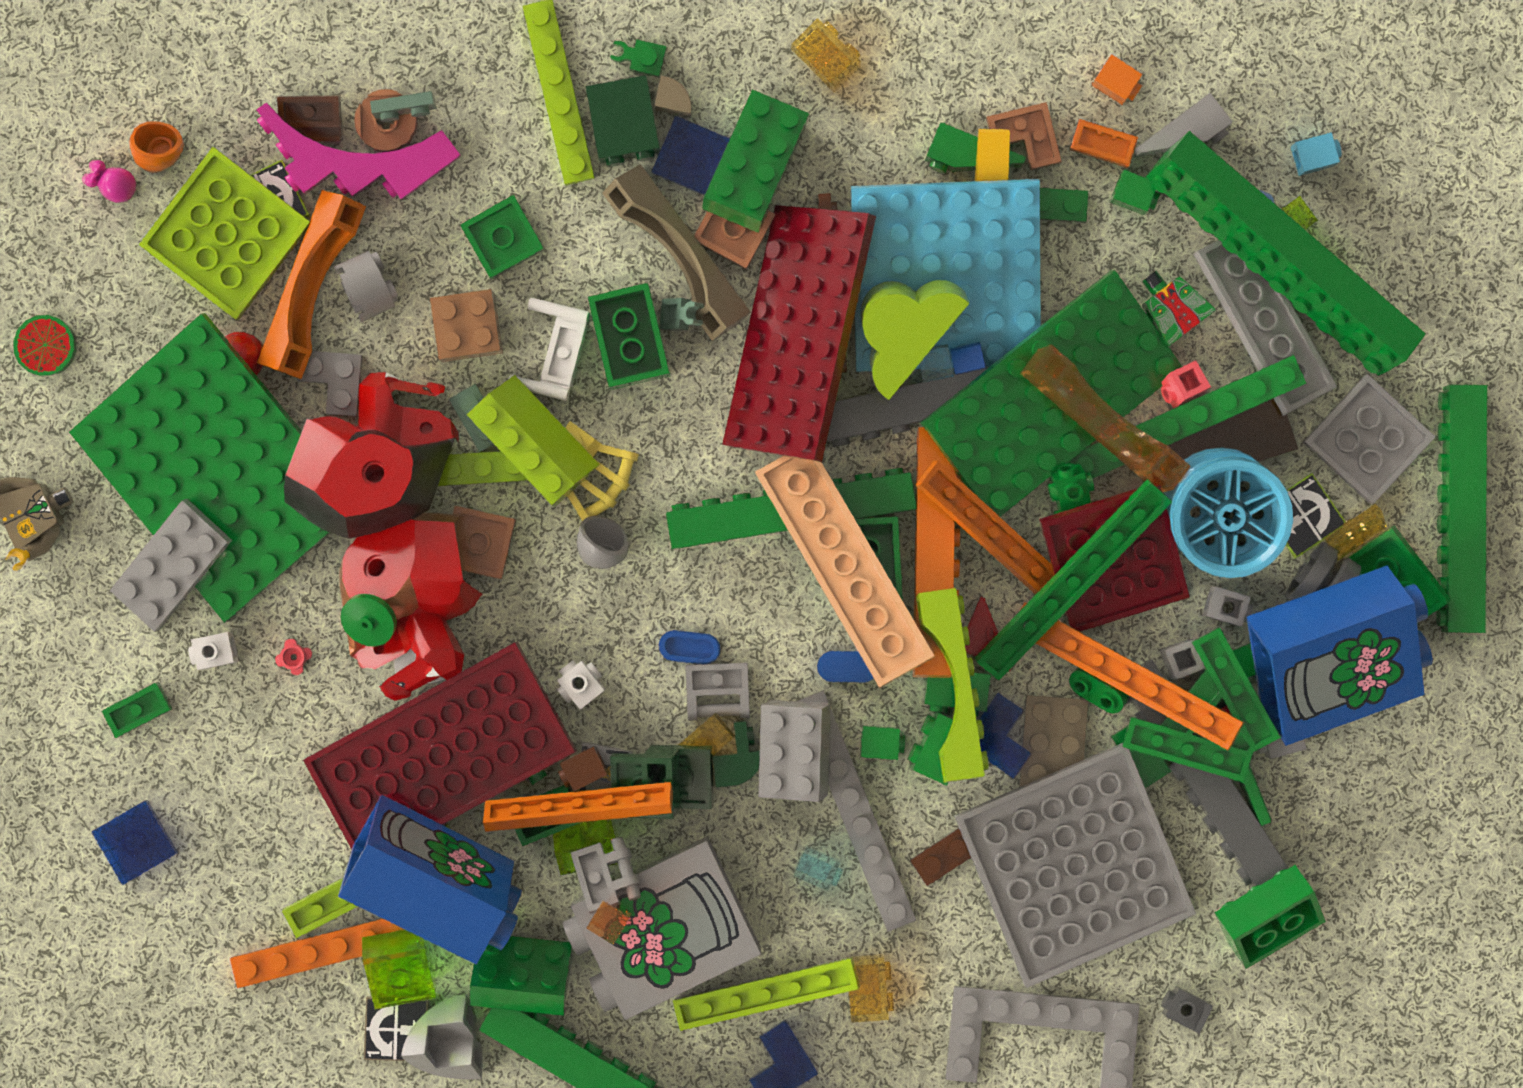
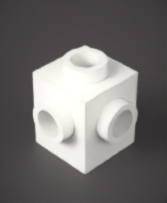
(591, 688)

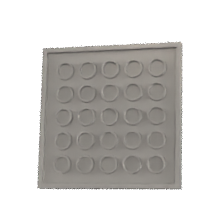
(1075, 865)

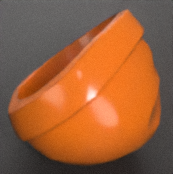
(156, 146)

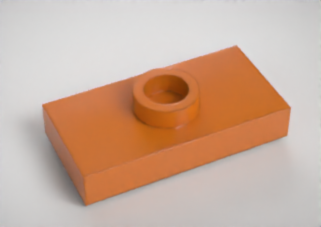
(1103, 143)

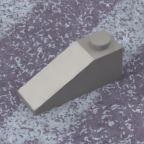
(1203, 119)

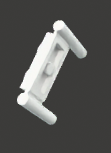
(563, 349)

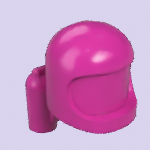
(113, 183)

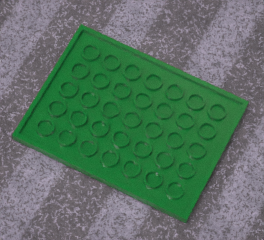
(211, 434)

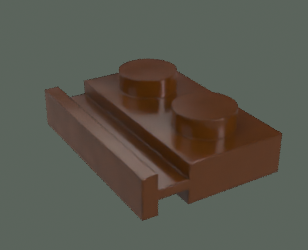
(313, 115)

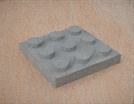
(1369, 439)

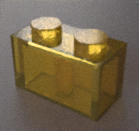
(827, 54)
(871, 1000)

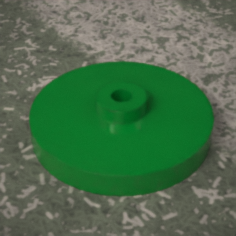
(368, 620)

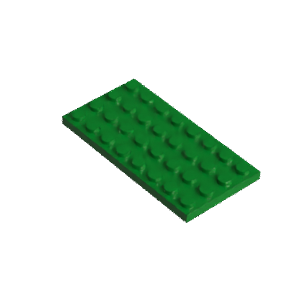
(1011, 435)

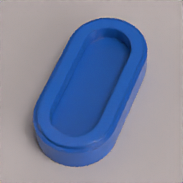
(689, 647)
(843, 667)

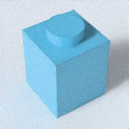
(1316, 153)

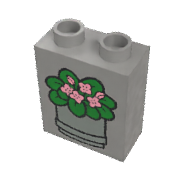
(677, 936)

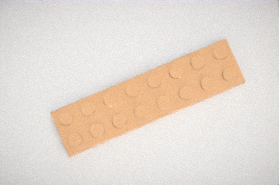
(845, 567)

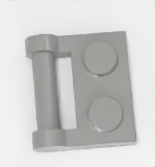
(717, 680)

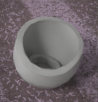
(601, 542)

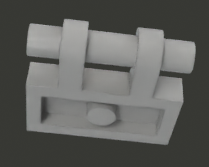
(596, 878)

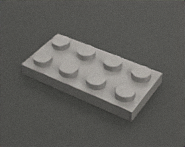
(170, 565)

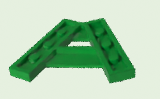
(1220, 680)

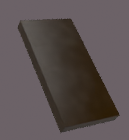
(1256, 432)

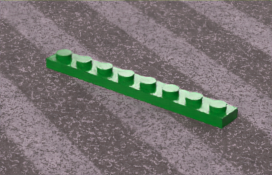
(1203, 412)
(1073, 579)

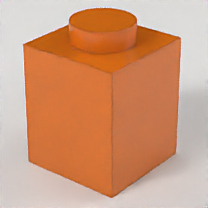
(1118, 80)

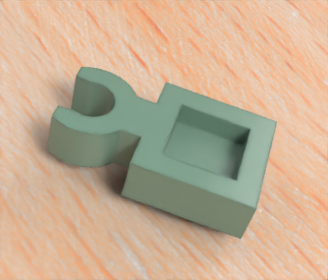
(679, 314)

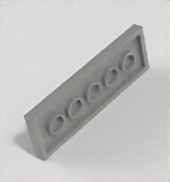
(1265, 323)

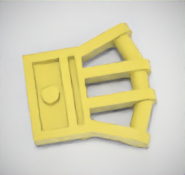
(620, 481)

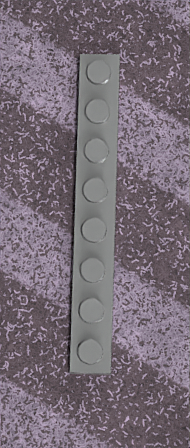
(864, 829)

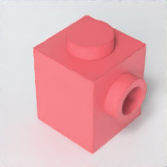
(1184, 385)

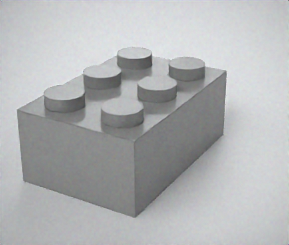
(794, 750)

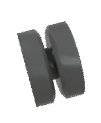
(1321, 572)

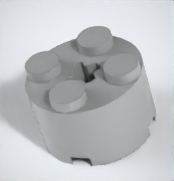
(365, 285)

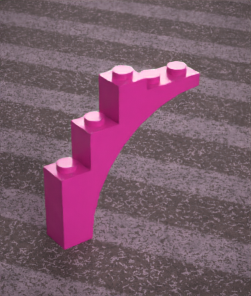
(314, 163)

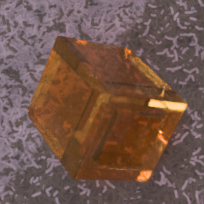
(608, 922)

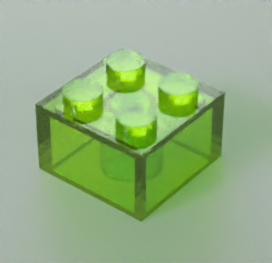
(398, 968)

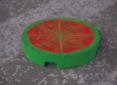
(44, 345)

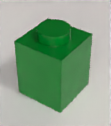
(1134, 193)
(881, 742)

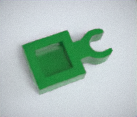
(644, 58)

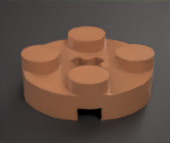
(374, 134)

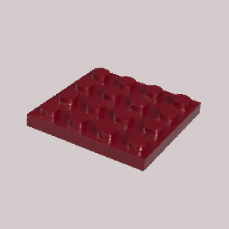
(1140, 578)

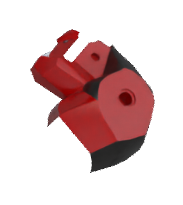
(375, 472)

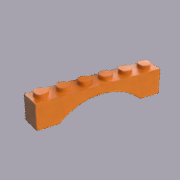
(289, 336)

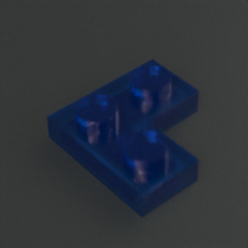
(1000, 749)
(791, 1061)

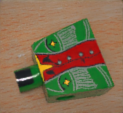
(1174, 307)

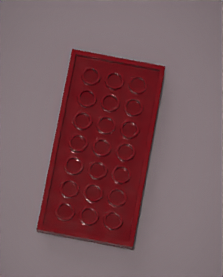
(799, 331)
(445, 746)

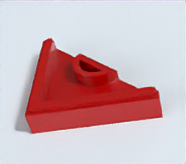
(980, 628)

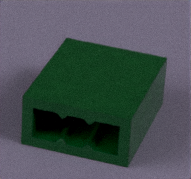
(623, 120)

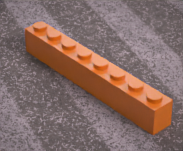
(933, 549)

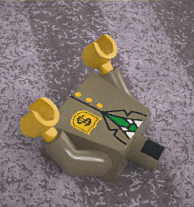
(31, 516)

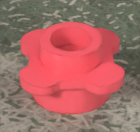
(284, 658)

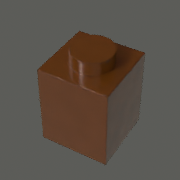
(583, 769)

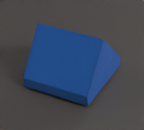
(968, 358)

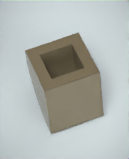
(673, 98)

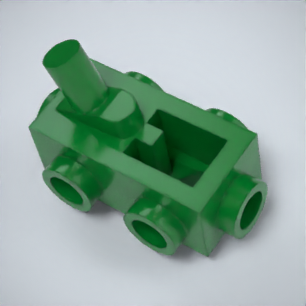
(1070, 487)

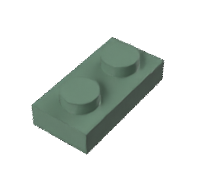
(416, 104)
(464, 403)

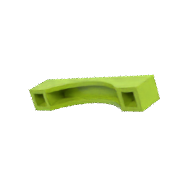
(941, 620)

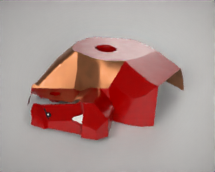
(422, 581)

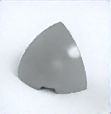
(446, 1041)

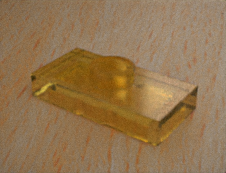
(1357, 531)
(710, 733)

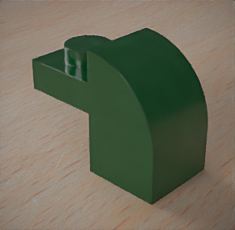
(741, 766)

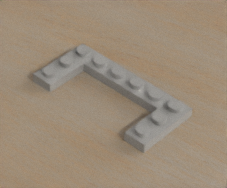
(975, 1005)

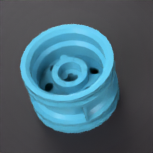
(1264, 536)

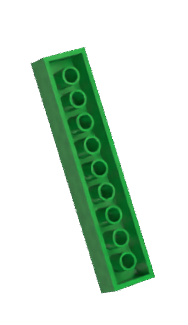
(1285, 255)

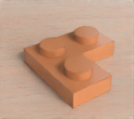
(1036, 131)

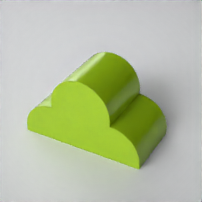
(906, 326)

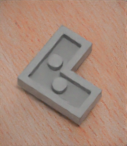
(343, 378)

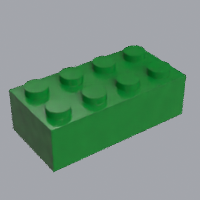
(755, 161)

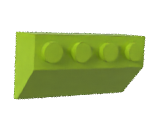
(533, 440)

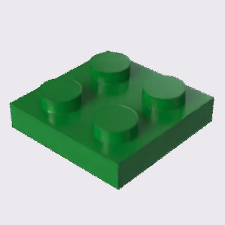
(502, 237)

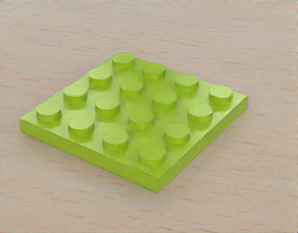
(225, 233)

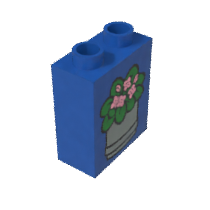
(1339, 654)
(431, 881)

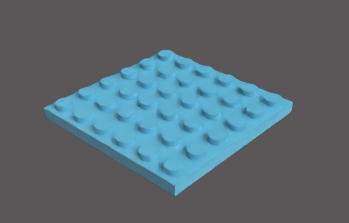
(964, 234)

